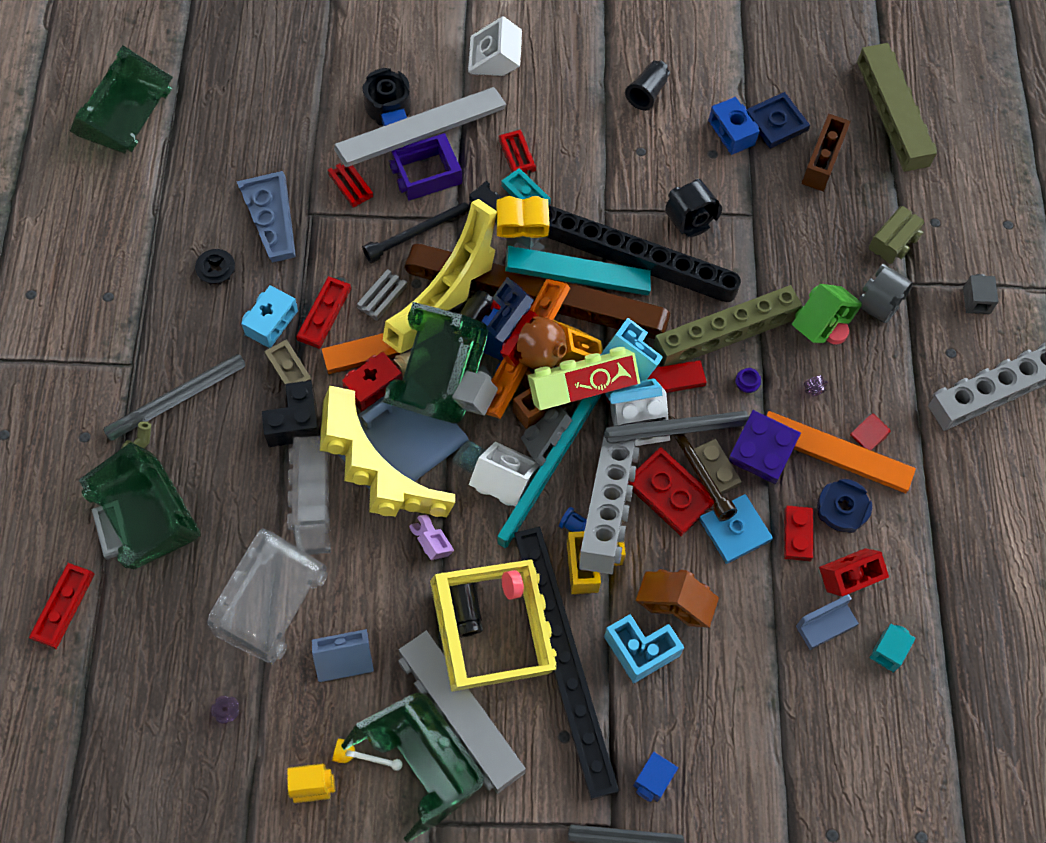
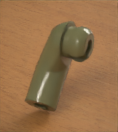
(143, 435)

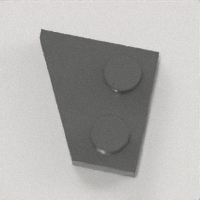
(546, 432)

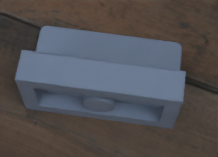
(827, 622)
(342, 655)

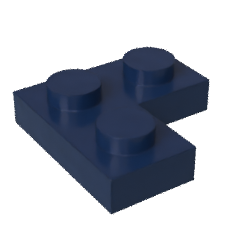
(513, 304)

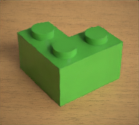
(824, 310)

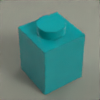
(892, 647)

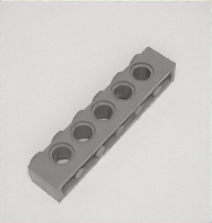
(952, 413)
(608, 506)

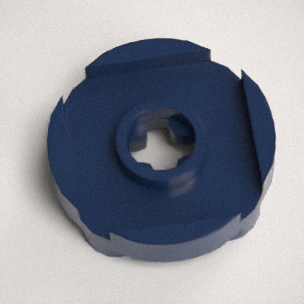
(834, 516)

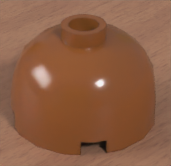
(541, 343)

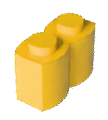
(522, 217)
(310, 783)

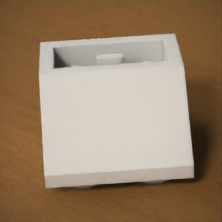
(641, 412)

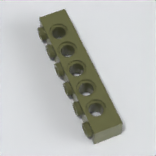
(727, 326)

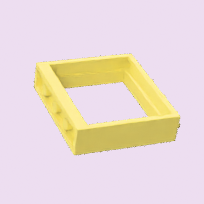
(449, 633)

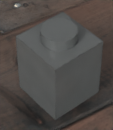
(980, 294)

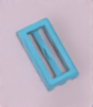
(646, 389)

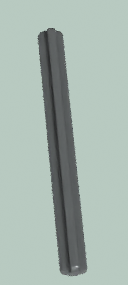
(174, 397)
(675, 426)

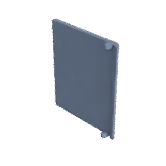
(409, 439)

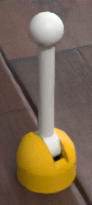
(347, 755)

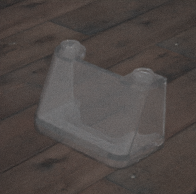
(265, 596)

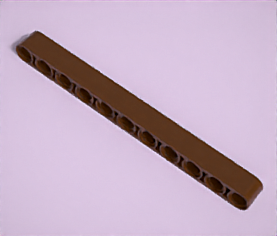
(579, 303)

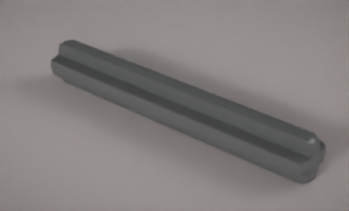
(592, 834)

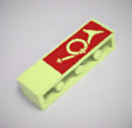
(583, 378)

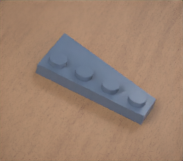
(270, 210)

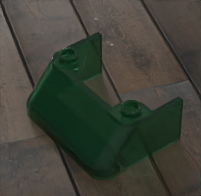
(430, 751)

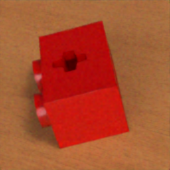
(371, 380)
(854, 572)

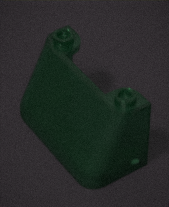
(122, 102)
(441, 354)
(140, 505)

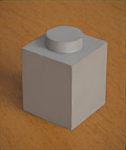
(475, 392)

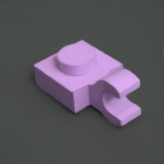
(433, 541)

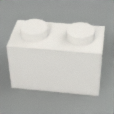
(495, 49)
(503, 473)

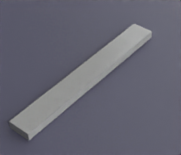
(419, 127)

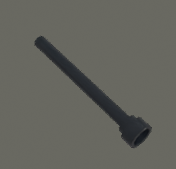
(374, 250)

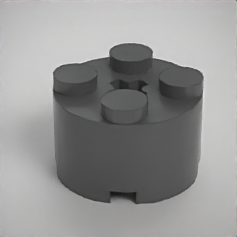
(884, 293)

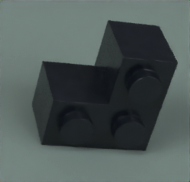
(296, 420)

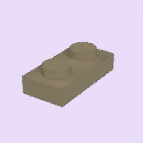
(286, 363)
(718, 466)

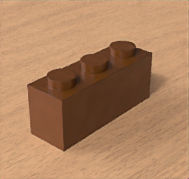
(825, 152)

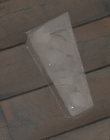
(309, 495)

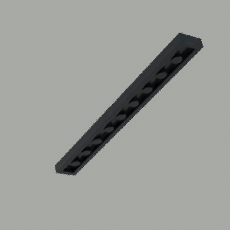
(569, 673)

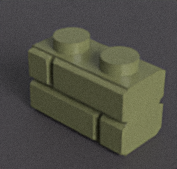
(896, 235)

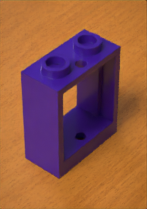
(421, 150)

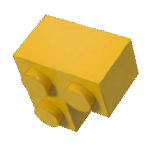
(583, 580)

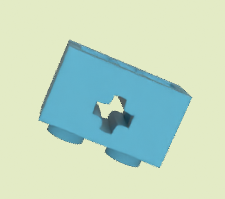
(269, 316)

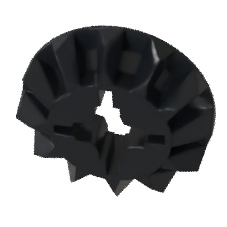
(215, 257)

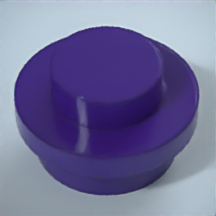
(748, 380)

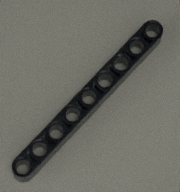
(646, 259)

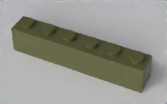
(896, 107)

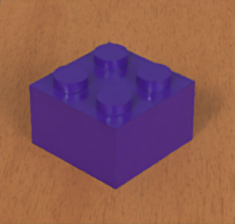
(764, 447)

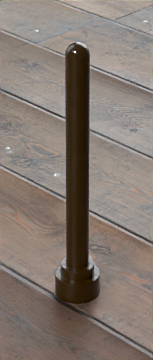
(723, 508)

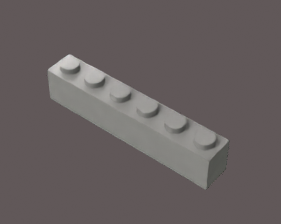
(462, 713)

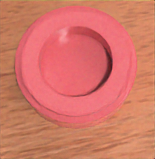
(839, 334)
(512, 584)

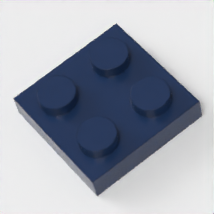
(778, 120)

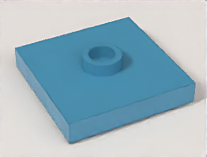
(738, 534)

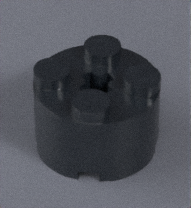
(385, 93)
(692, 208)

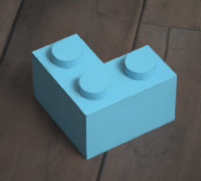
(632, 337)
(639, 653)

